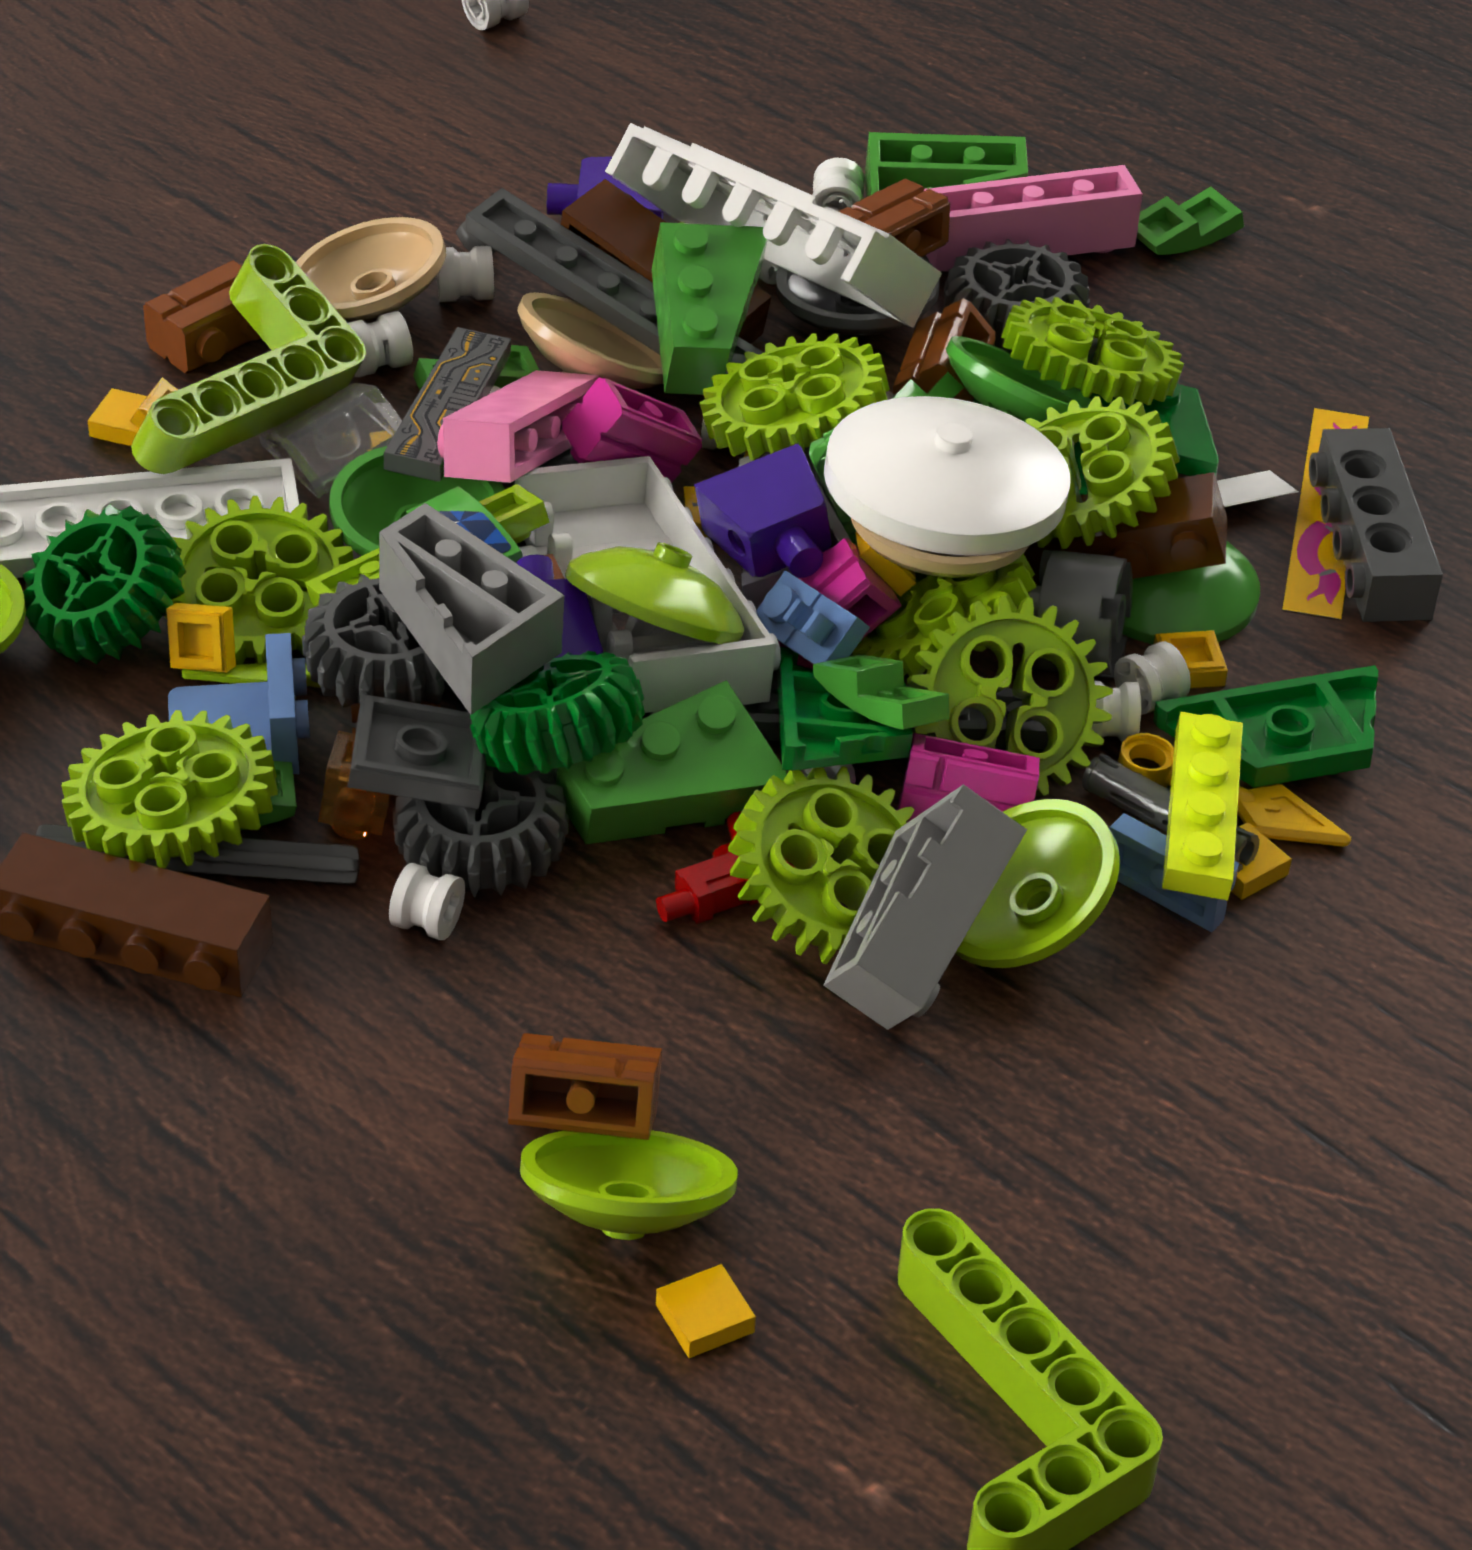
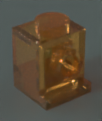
(350, 810)

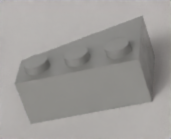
(468, 605)
(922, 906)

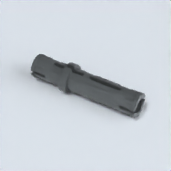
(1148, 800)

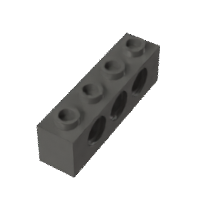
(1376, 525)

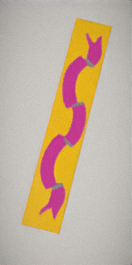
(1314, 575)

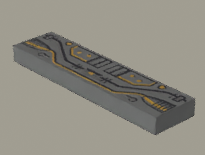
(459, 378)

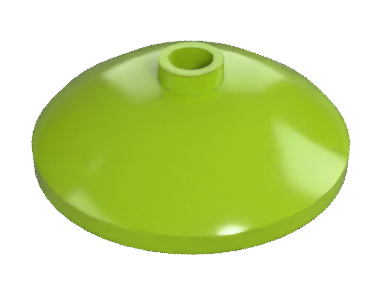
(658, 590)
(1048, 888)
(628, 1182)

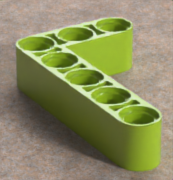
(308, 361)
(1045, 1380)

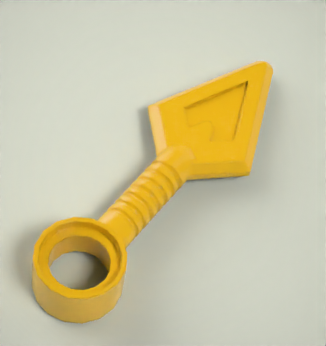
(1269, 809)

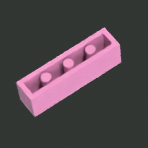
(1064, 210)
(511, 427)

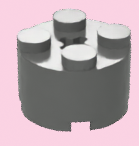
(1093, 592)

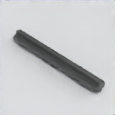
(256, 859)

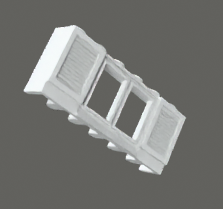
(801, 236)
(635, 507)

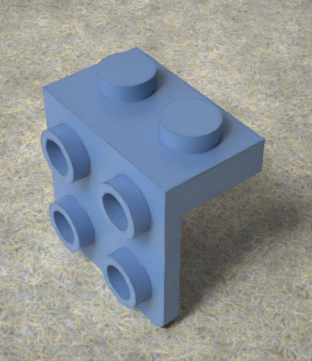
(265, 706)

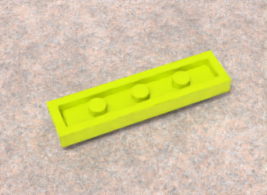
(1203, 806)

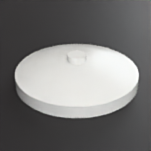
(946, 475)

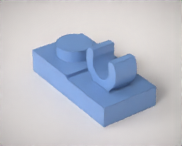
(809, 621)
(1142, 870)

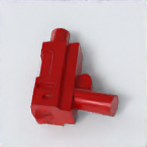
(705, 886)

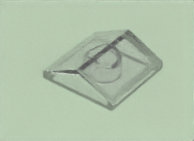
(333, 434)

